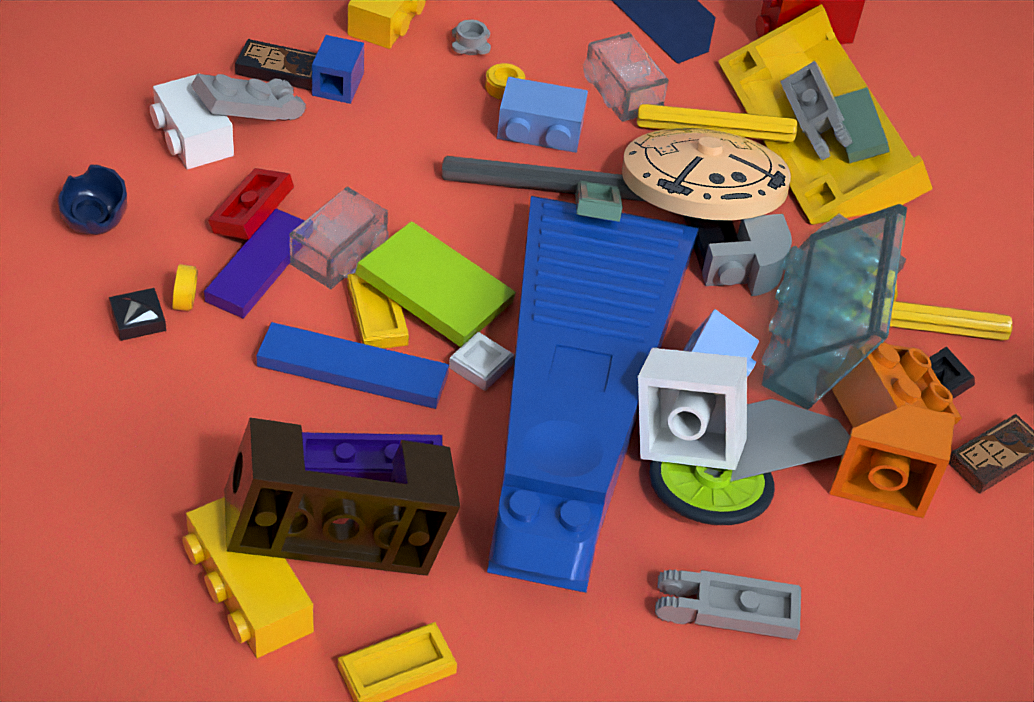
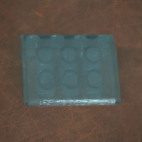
(833, 305)

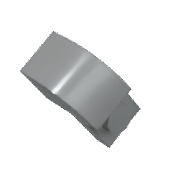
(752, 260)

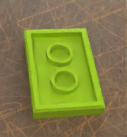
(435, 283)

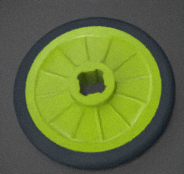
(708, 498)

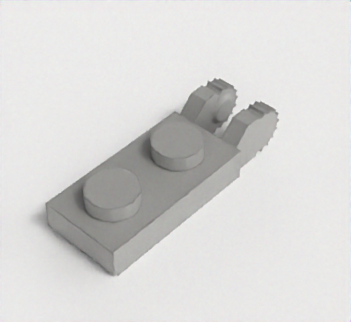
(248, 97)
(815, 107)
(730, 602)

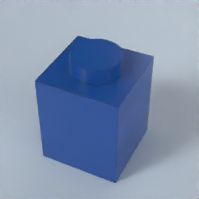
(338, 69)

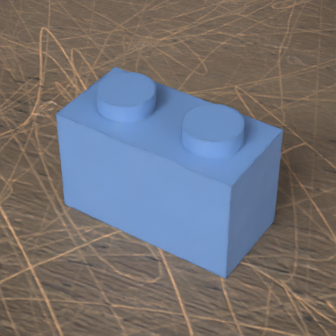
(542, 114)

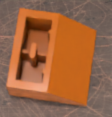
(890, 380)

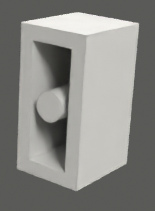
(189, 125)

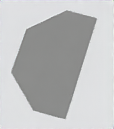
(785, 438)

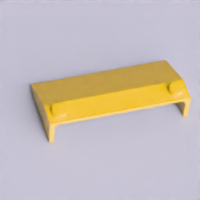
(830, 184)

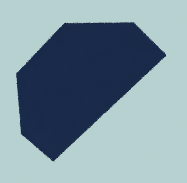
(677, 26)

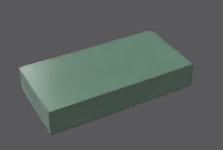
(863, 125)
(598, 201)

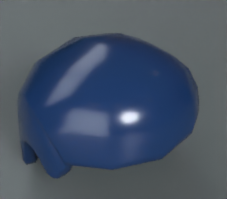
(93, 200)

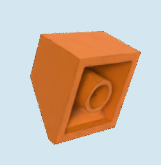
(896, 460)

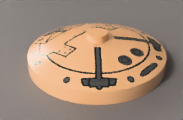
(706, 174)

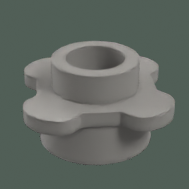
(471, 38)

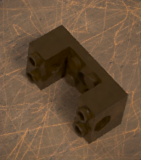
(290, 511)

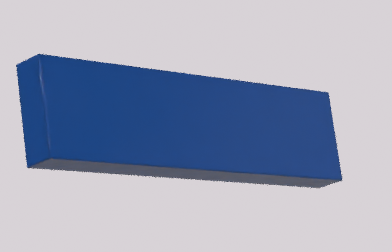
(353, 365)

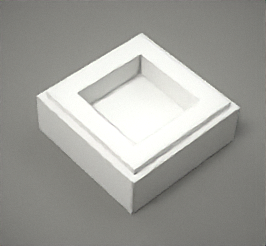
(481, 361)

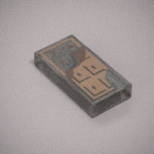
(995, 453)

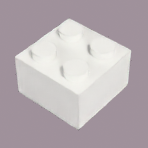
(693, 408)

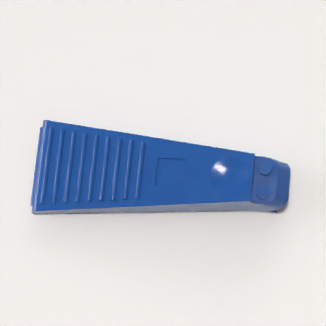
(586, 322)

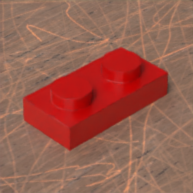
(251, 203)

